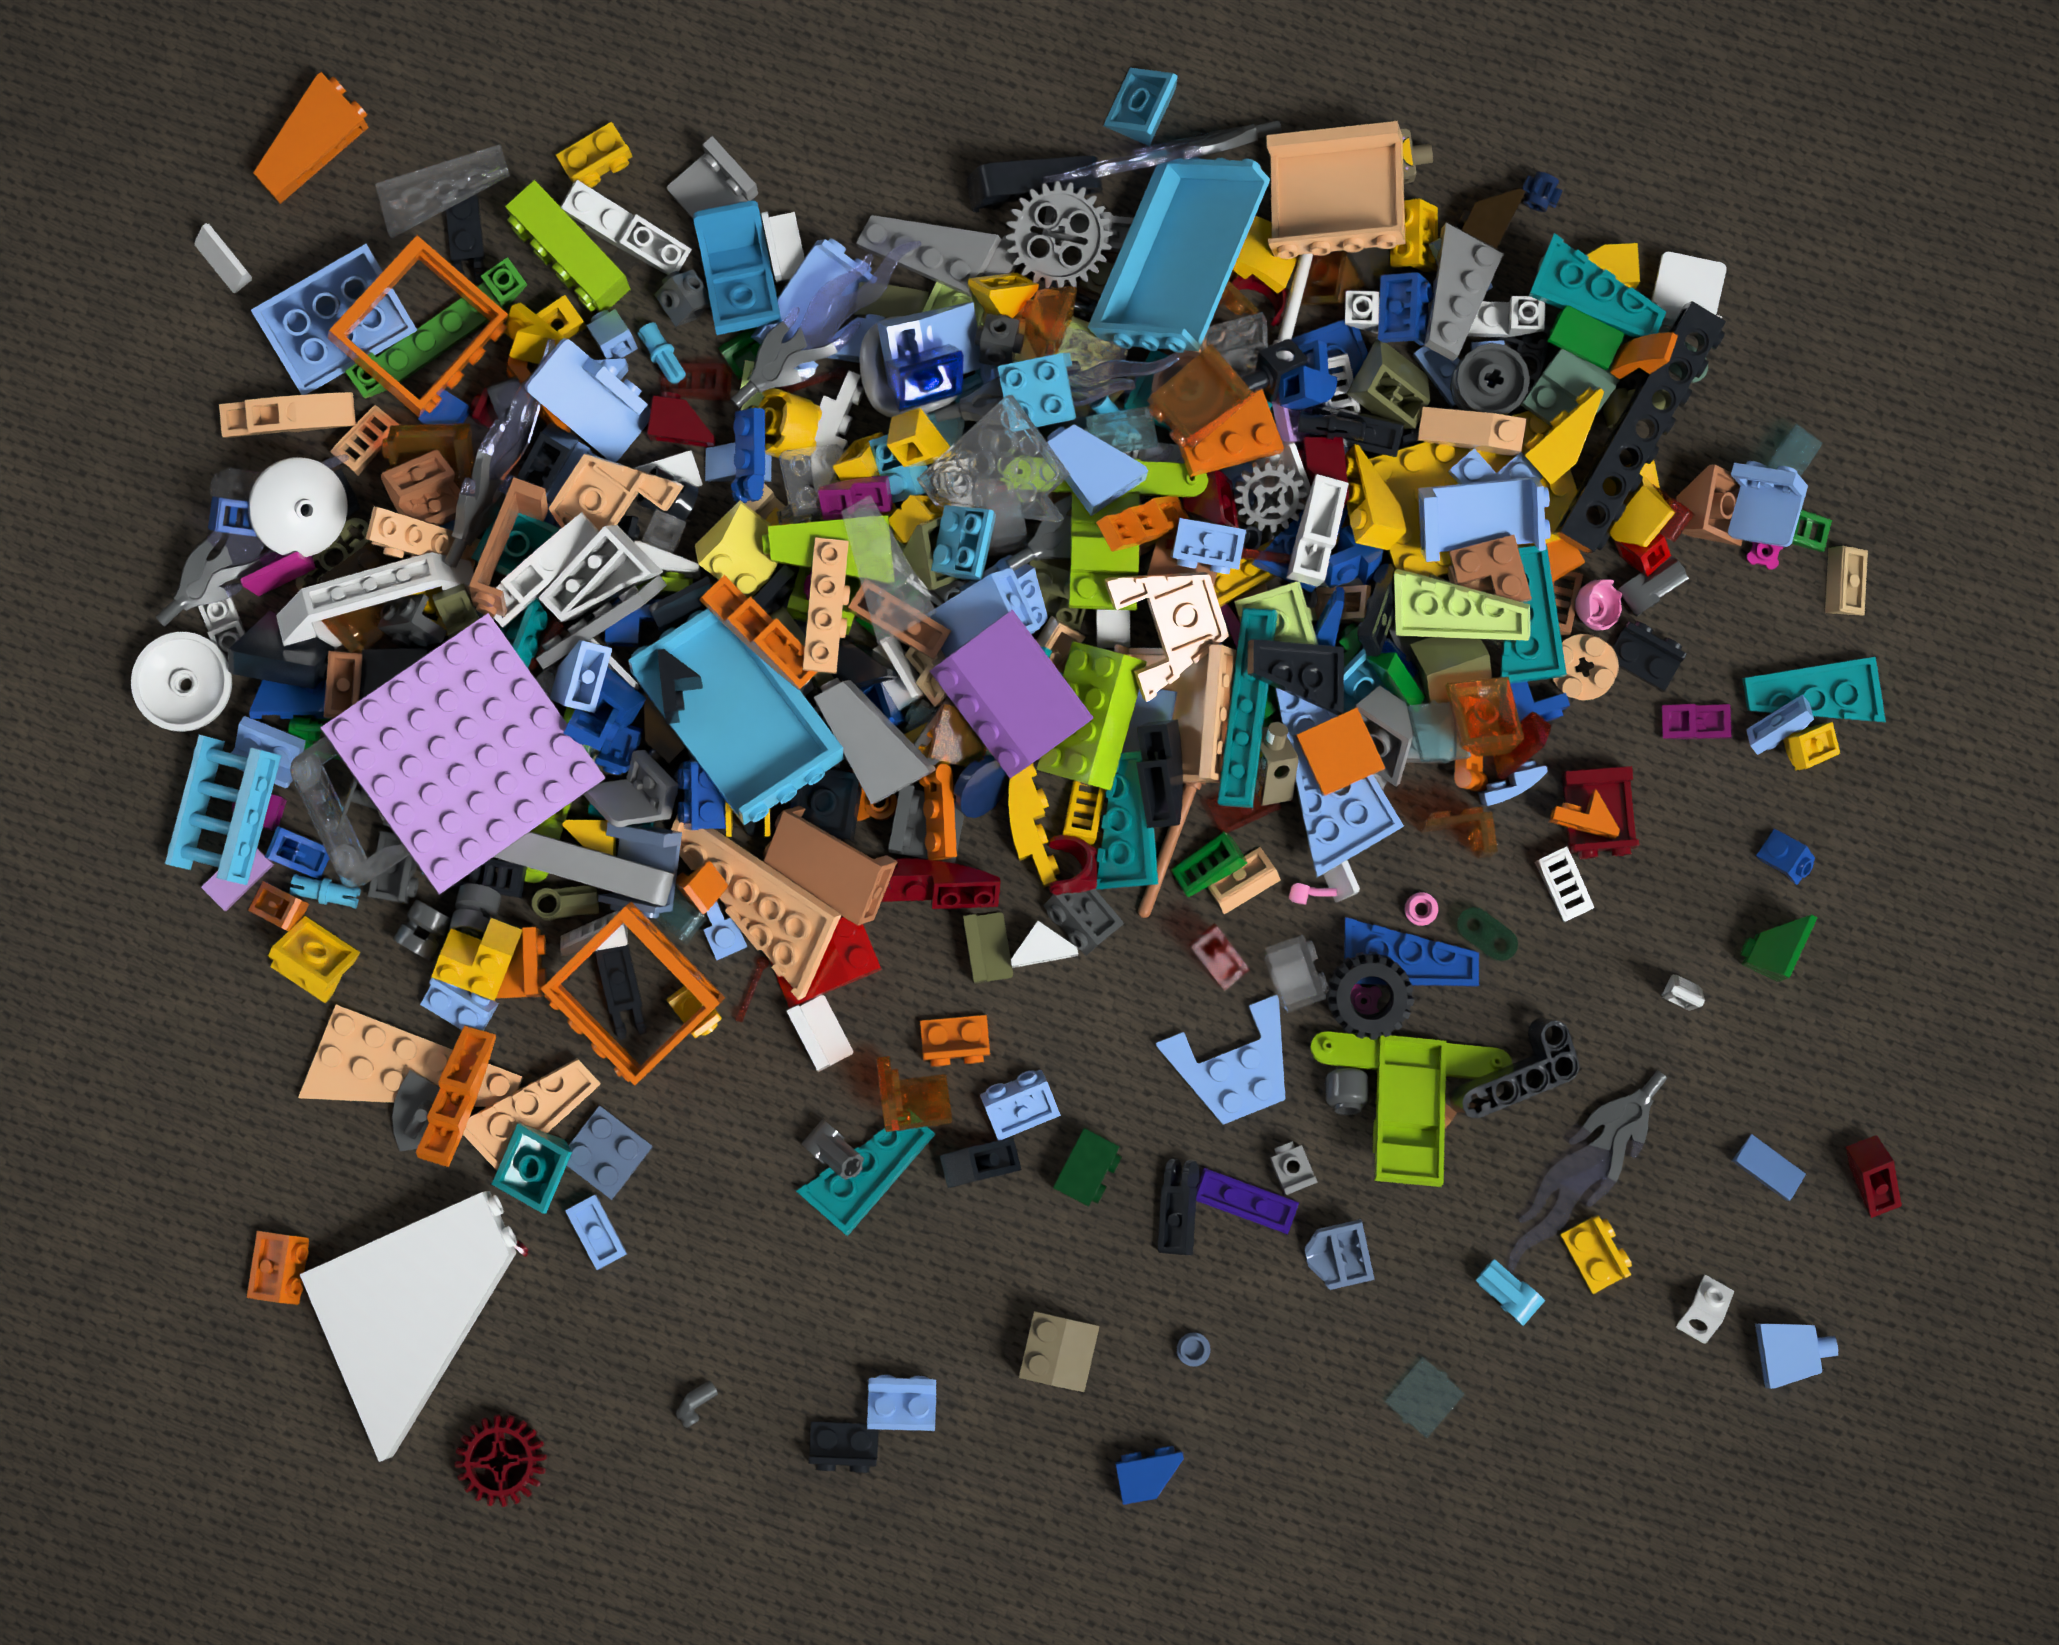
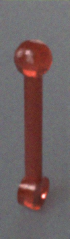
(838, 373)
(762, 963)

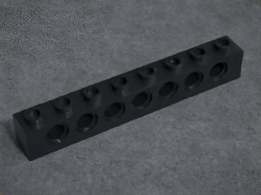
(1574, 525)

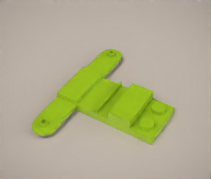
(1090, 554)
(1409, 1095)

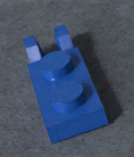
(749, 455)

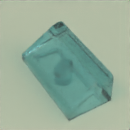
(1124, 429)

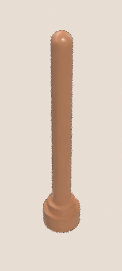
(1167, 850)

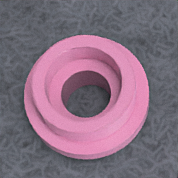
(1429, 901)

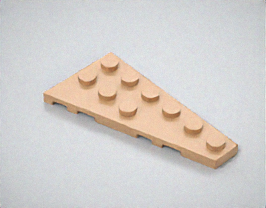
(766, 906)
(371, 1059)

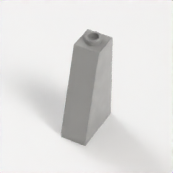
(872, 744)

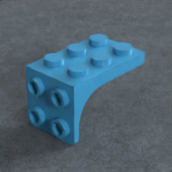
(737, 267)

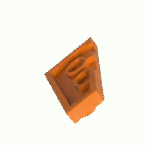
(1240, 439)

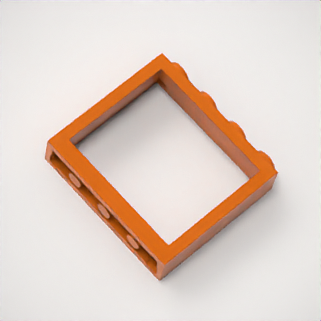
(415, 251)
(583, 1022)

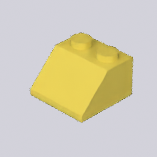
(736, 550)

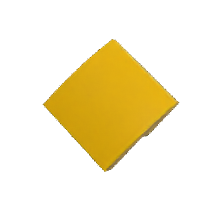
(1259, 260)

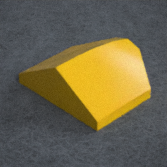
(1643, 516)

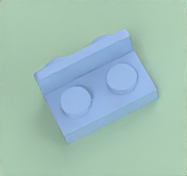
(1208, 544)
(269, 739)
(458, 1005)
(1019, 1104)
(901, 1403)

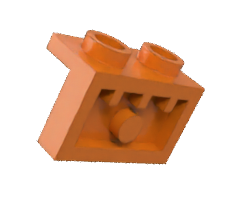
(955, 1039)
(277, 1268)

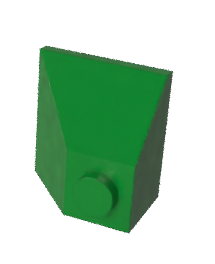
(1778, 949)

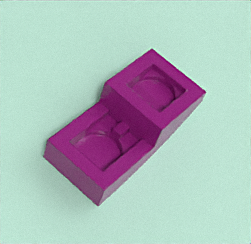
(843, 494)
(1696, 721)

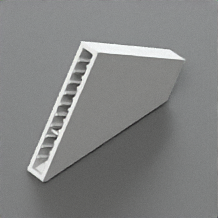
(406, 1307)

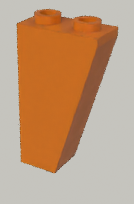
(311, 137)

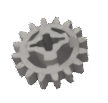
(1260, 485)

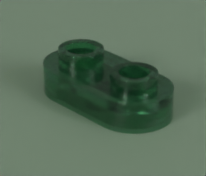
(1487, 933)

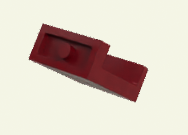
(1616, 792)

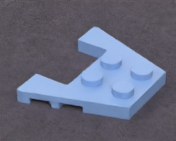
(1241, 1078)

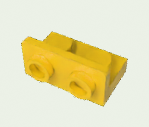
(595, 156)
(1420, 231)
(1596, 1253)

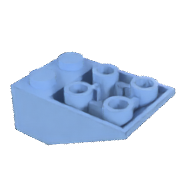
(930, 330)

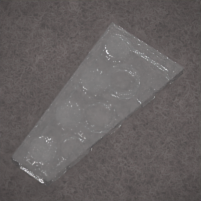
(431, 190)
(887, 579)

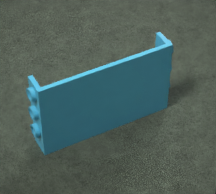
(1179, 253)
(746, 723)

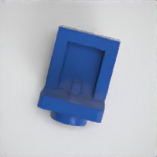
(591, 730)
(617, 755)
(1787, 856)

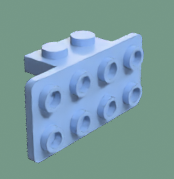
(590, 399)

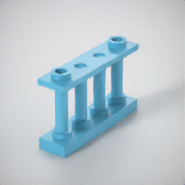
(247, 819)

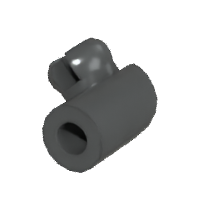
(692, 1401)

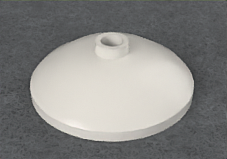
(277, 503)
(162, 669)

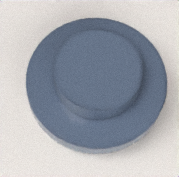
(1193, 1349)

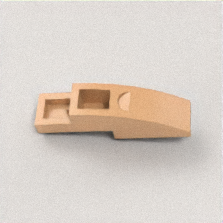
(287, 414)

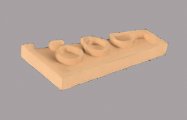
(535, 1105)

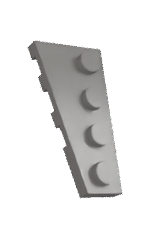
(944, 254)
(1459, 288)
(604, 618)

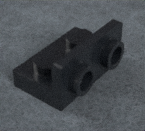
(1647, 655)
(843, 1445)

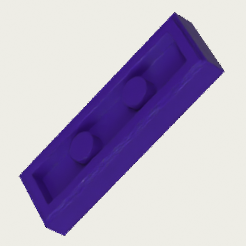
(1246, 1201)

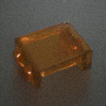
(1199, 398)
(413, 441)

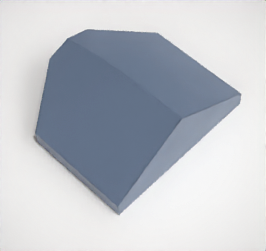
(1340, 1255)

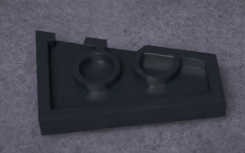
(1301, 670)

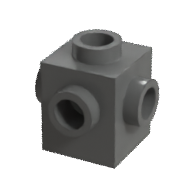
(683, 297)
(999, 340)

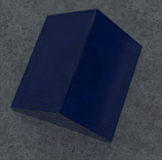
(926, 376)

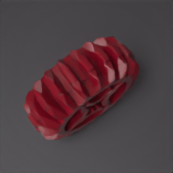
(500, 1444)

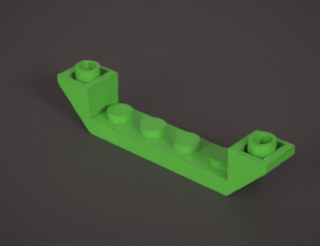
(442, 332)

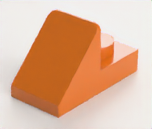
(1595, 821)
(702, 887)

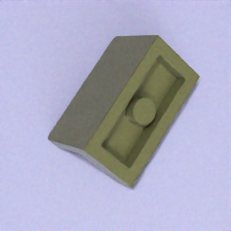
(988, 947)

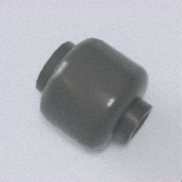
(1347, 1090)

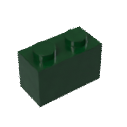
(1087, 1168)

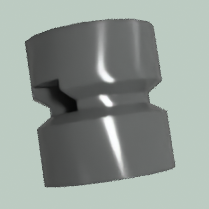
(475, 908)
(430, 920)

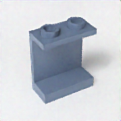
(650, 847)

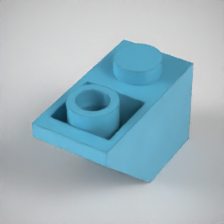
(901, 479)

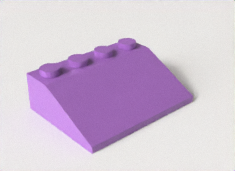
(1011, 694)

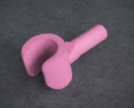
(1300, 892)

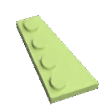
(1453, 611)

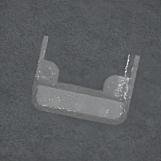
(325, 812)

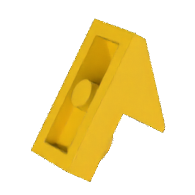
(529, 334)
(1812, 745)

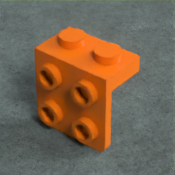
(525, 971)

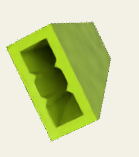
(795, 543)

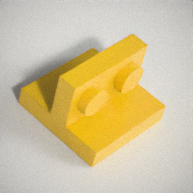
(312, 958)

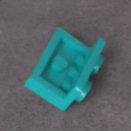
(525, 630)

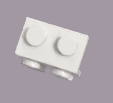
(1687, 280)

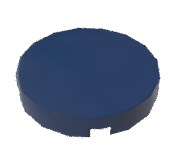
(980, 787)

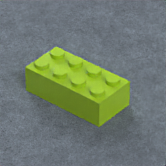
(569, 249)
(1109, 692)

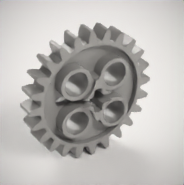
(1065, 206)

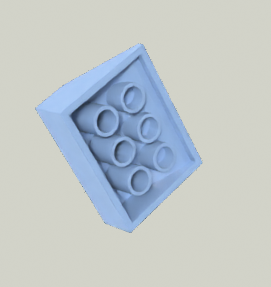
(304, 313)

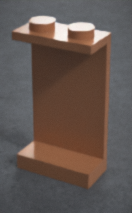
(522, 499)
(828, 867)

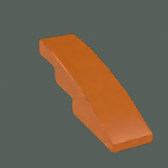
(1142, 523)
(758, 631)
(456, 1096)

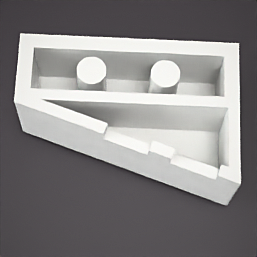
(598, 575)

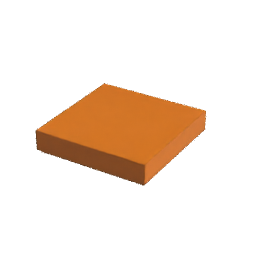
(1340, 752)

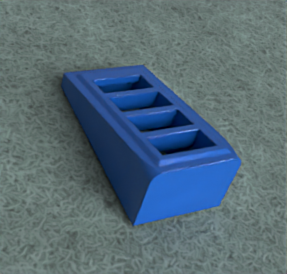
(217, 516)
(1329, 620)

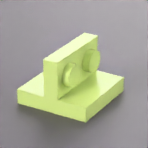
(1293, 615)

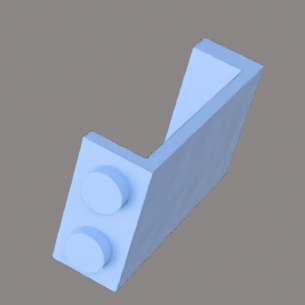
(821, 265)
(1482, 512)
(981, 606)

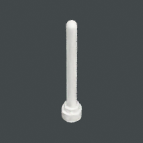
(1293, 304)

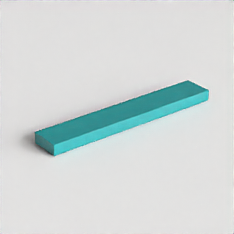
(1245, 715)

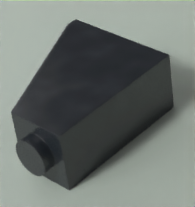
(264, 656)

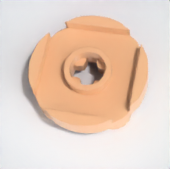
(1601, 676)

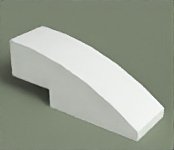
(1317, 531)

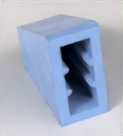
(1095, 468)

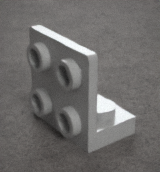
(712, 181)

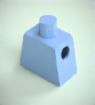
(1791, 1352)

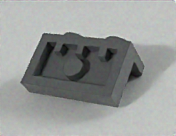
(1083, 918)

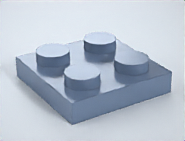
(606, 1152)

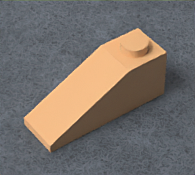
(1472, 430)

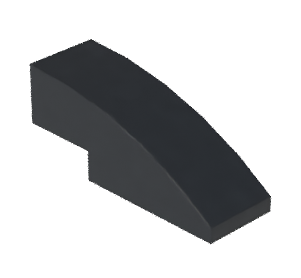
(1161, 772)

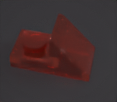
(1218, 957)

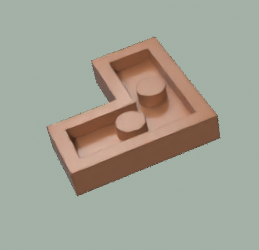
(1496, 560)

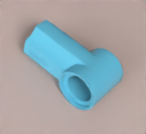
(1514, 1295)

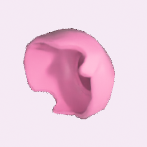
(1591, 596)

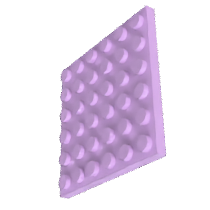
(462, 753)

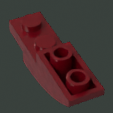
(943, 884)

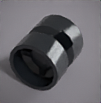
(682, 504)

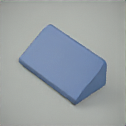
(1769, 1168)

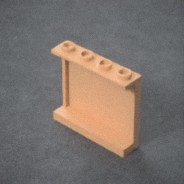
(1337, 189)
(1200, 708)

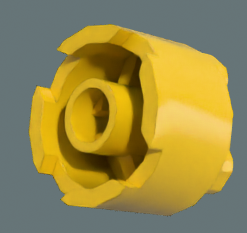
(789, 421)

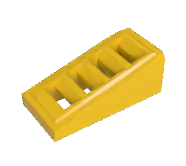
(1087, 835)

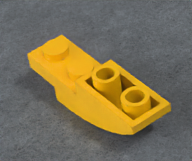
(1024, 807)

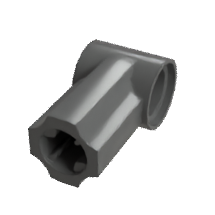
(1646, 591)
(831, 1148)

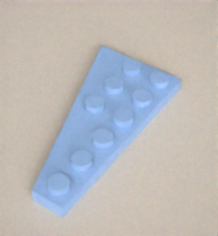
(1345, 819)

